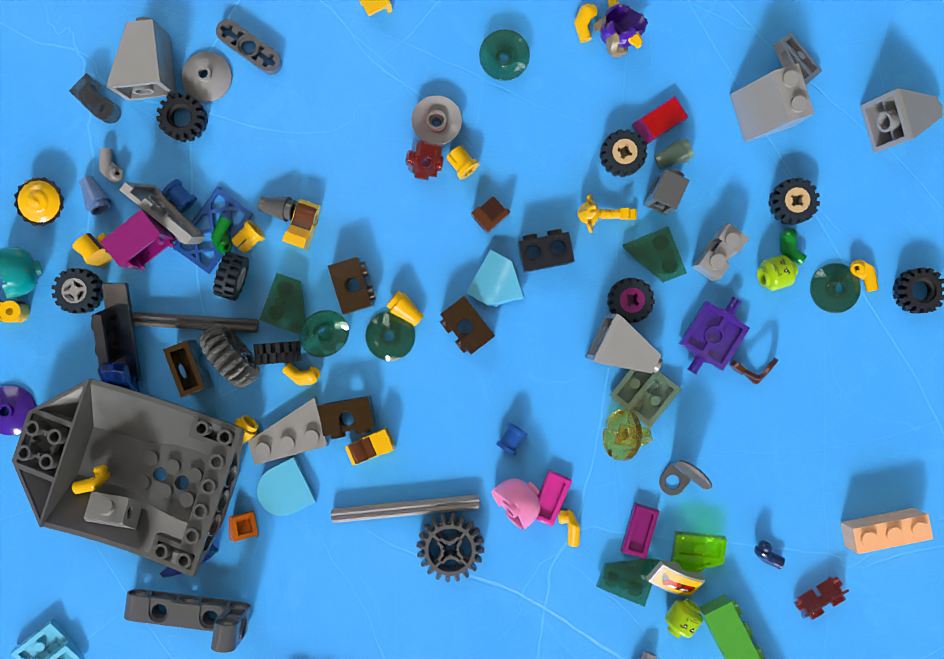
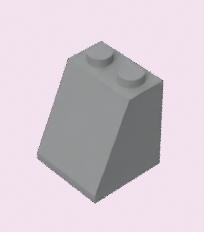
(143, 62)
(772, 103)

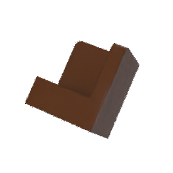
(490, 214)

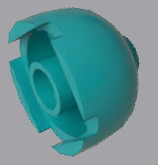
(18, 271)

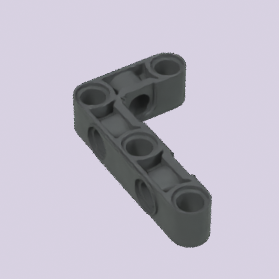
(191, 613)

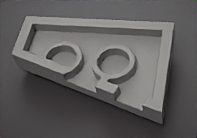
(290, 436)

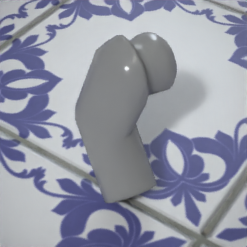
(107, 167)

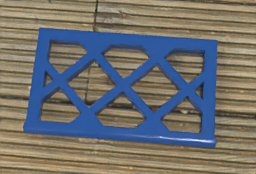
(207, 210)

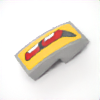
(675, 580)

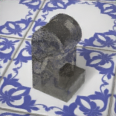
(87, 93)

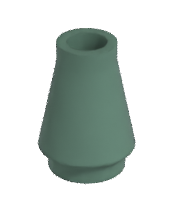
(675, 154)

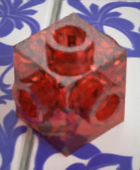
(420, 151)

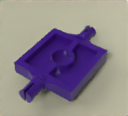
(714, 335)

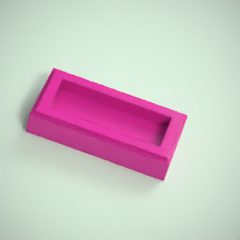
(552, 496)

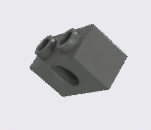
(666, 191)

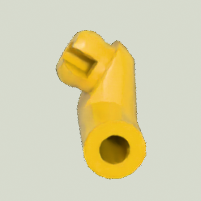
(302, 377)

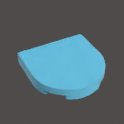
(285, 489)

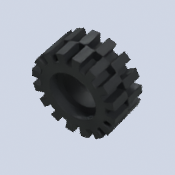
(167, 114)
(933, 285)
(277, 352)

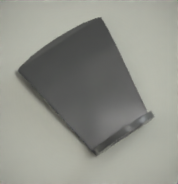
(685, 472)

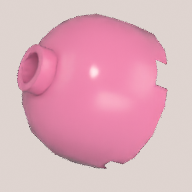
(518, 500)

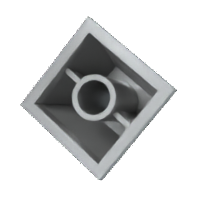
(899, 117)
(623, 347)

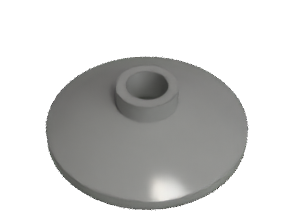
(215, 84)
(439, 109)

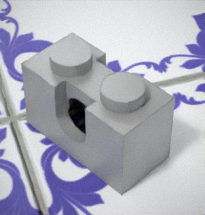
(715, 263)

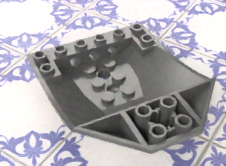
(133, 437)

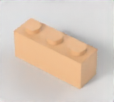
(886, 530)

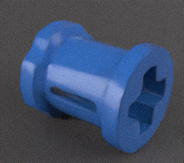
(179, 195)
(511, 439)

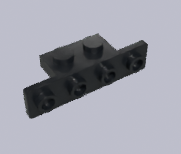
(115, 329)

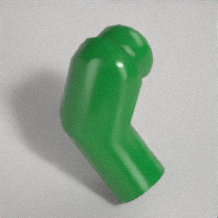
(220, 237)
(788, 246)

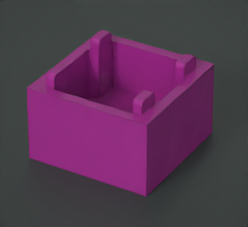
(138, 241)

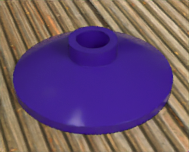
(19, 403)

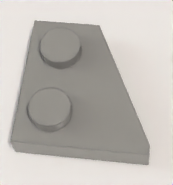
(792, 52)

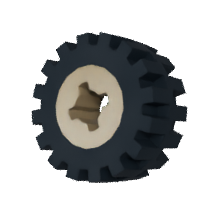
(618, 161)
(785, 204)

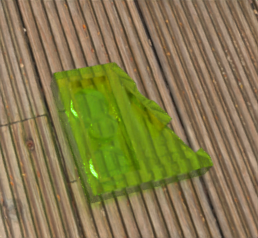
(698, 550)

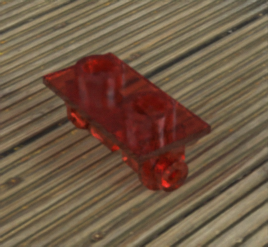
(830, 593)

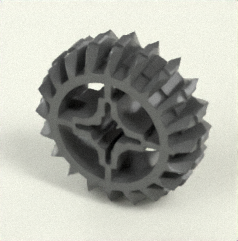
(229, 355)
(437, 564)

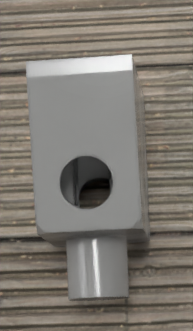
(113, 510)

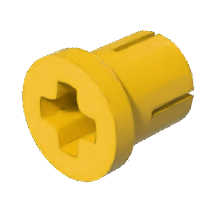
(462, 162)
(251, 233)

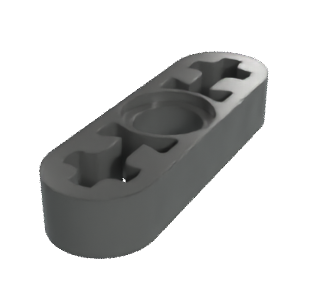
(231, 42)

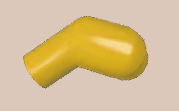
(582, 20)
(867, 273)
(87, 485)
(569, 517)

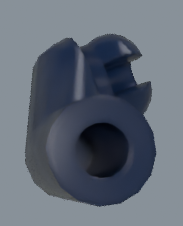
(764, 552)

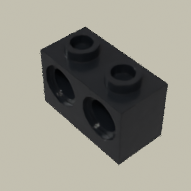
(546, 258)

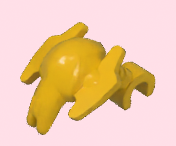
(590, 213)

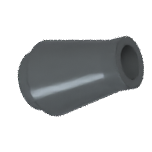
(279, 207)

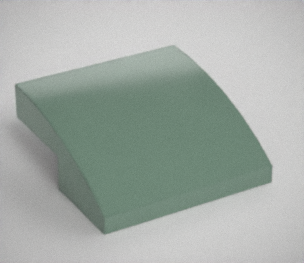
(645, 394)

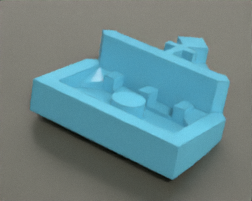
(496, 281)

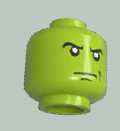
(777, 272)
(683, 618)

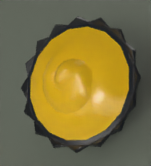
(39, 201)

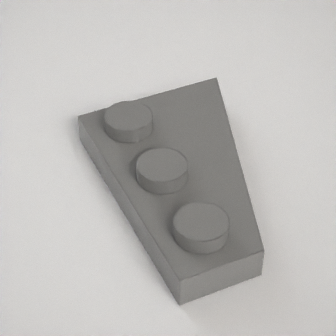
(152, 201)

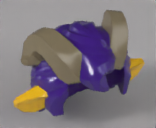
(621, 28)

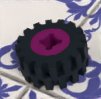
(625, 305)

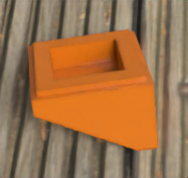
(242, 526)

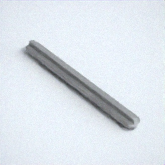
(405, 508)

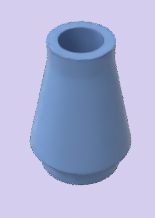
(94, 197)

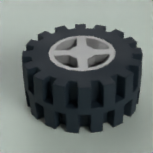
(230, 276)
(69, 287)

